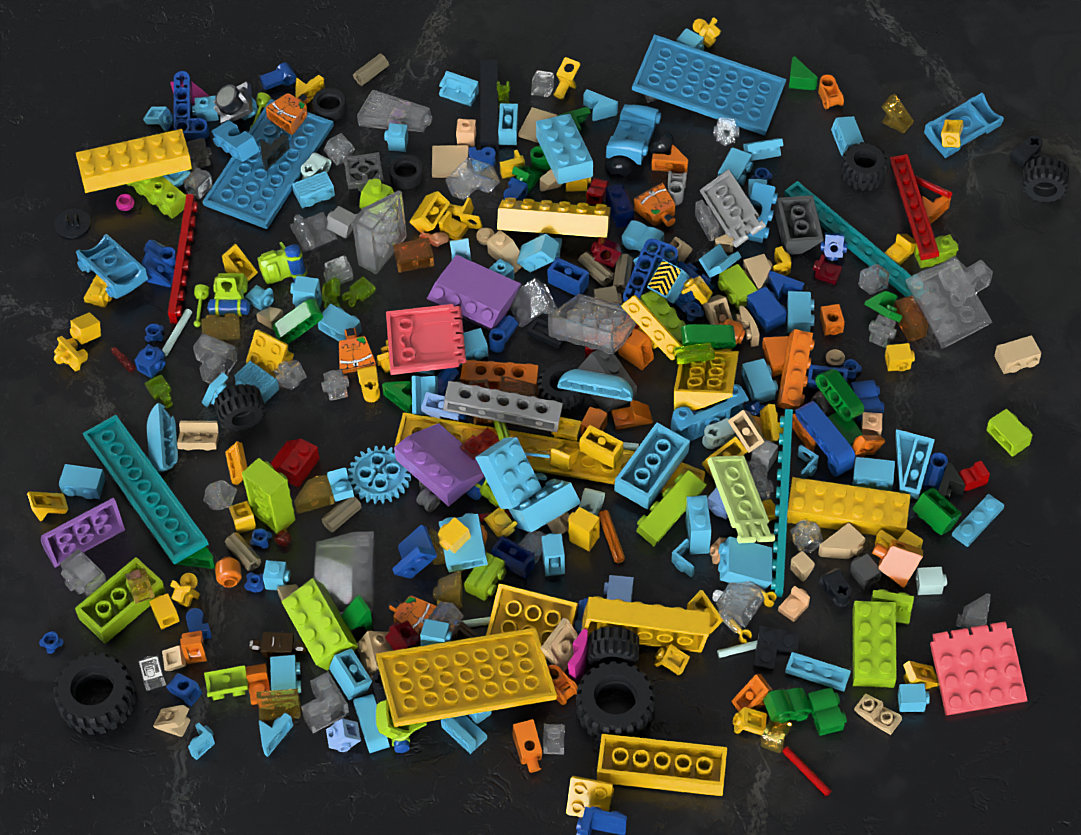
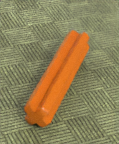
(611, 536)

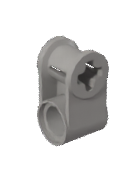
(677, 186)

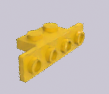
(651, 325)

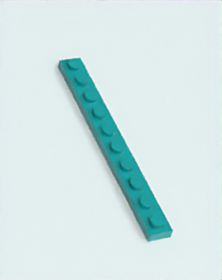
(855, 240)
(782, 509)

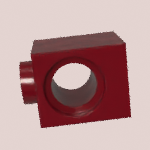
(608, 258)
(402, 636)

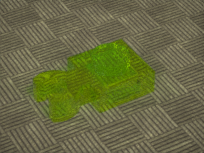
(359, 290)

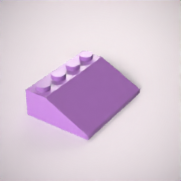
(477, 290)
(439, 463)
(83, 532)

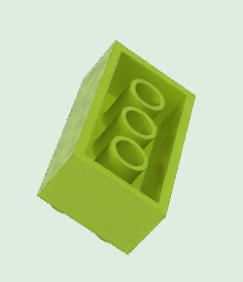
(269, 495)
(113, 605)
(319, 623)
(874, 644)

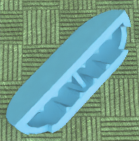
(596, 384)
(161, 439)

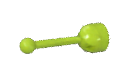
(261, 100)
(201, 292)

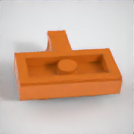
(867, 445)

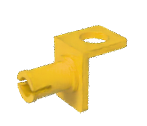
(566, 78)
(465, 212)

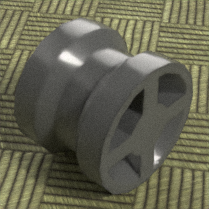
(428, 500)

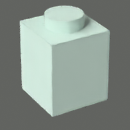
(930, 580)

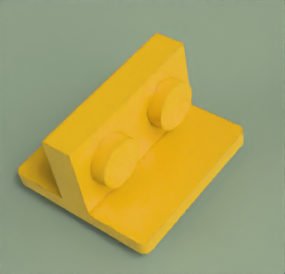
(268, 352)
(588, 793)

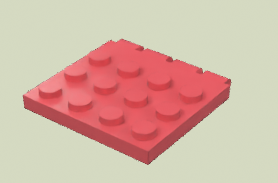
(425, 339)
(977, 668)

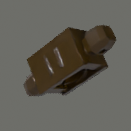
(277, 645)

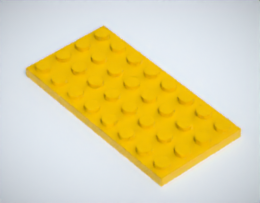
(465, 677)

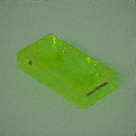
(693, 353)

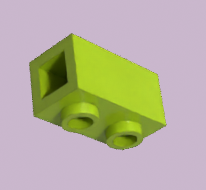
(947, 249)

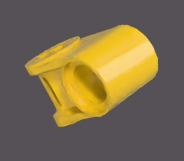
(369, 383)

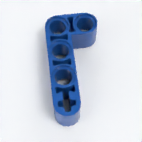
(185, 105)
(646, 274)
(829, 439)

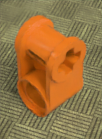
(830, 92)
(564, 686)

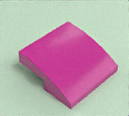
(579, 660)

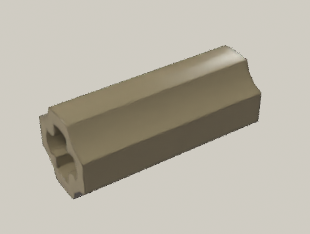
(370, 69)
(596, 269)
(622, 272)
(341, 513)
(243, 552)

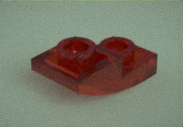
(477, 444)

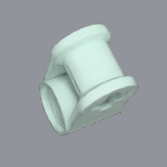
(315, 165)
(720, 432)
(592, 500)

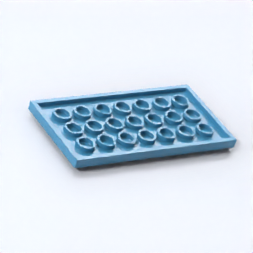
(709, 84)
(257, 194)

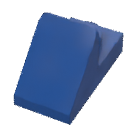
(158, 271)
(782, 284)

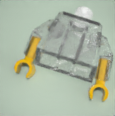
(740, 603)

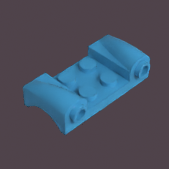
(976, 117)
(633, 132)
(113, 266)
(693, 426)

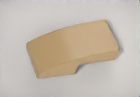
(749, 325)
(877, 714)

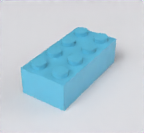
(564, 149)
(652, 465)

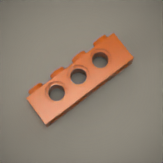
(492, 369)

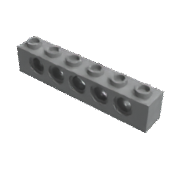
(495, 411)

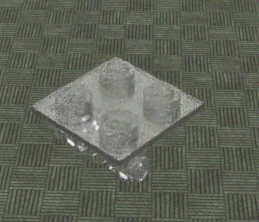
(312, 231)

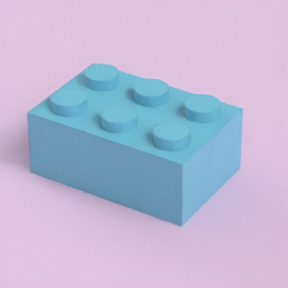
(508, 473)
(545, 505)

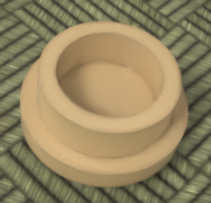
(484, 234)
(835, 358)

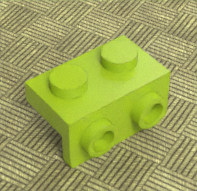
(903, 603)
(226, 681)

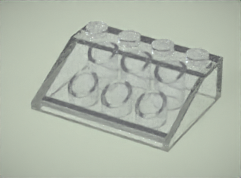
(377, 230)
(948, 302)
(591, 323)
(347, 568)

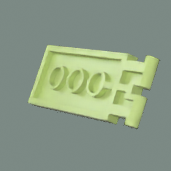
(740, 498)

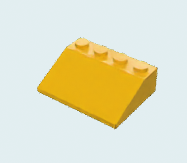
(706, 382)
(523, 609)

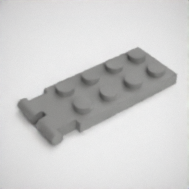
(732, 208)

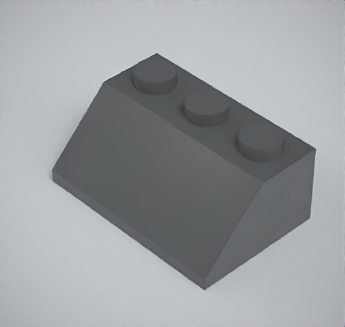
(798, 223)
(607, 364)

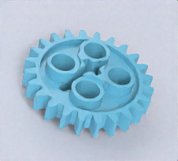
(378, 475)

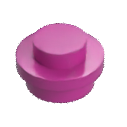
(125, 202)

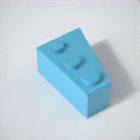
(912, 461)

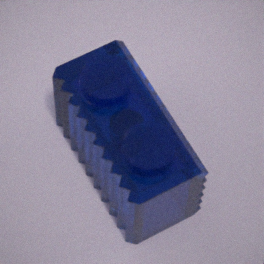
(620, 205)
(515, 557)

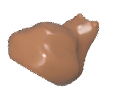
(436, 239)

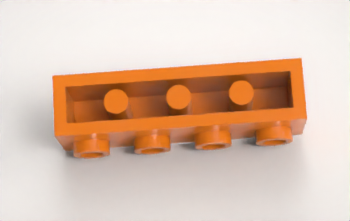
(794, 370)

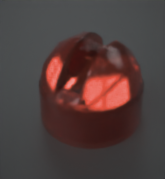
(283, 537)

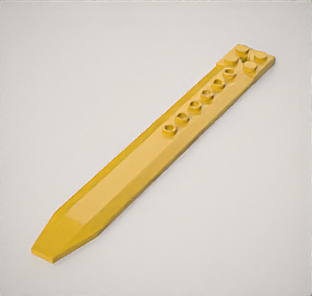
(583, 467)

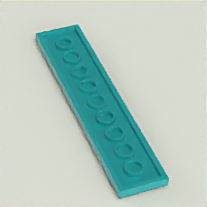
(145, 489)

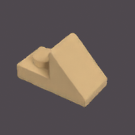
(173, 720)

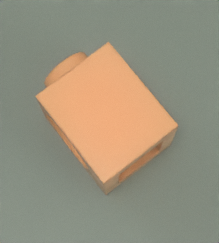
(466, 132)
(871, 424)

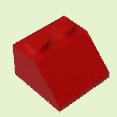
(296, 460)

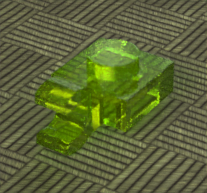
(503, 93)
(330, 292)
(159, 388)

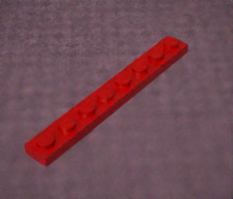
(914, 207)
(182, 262)

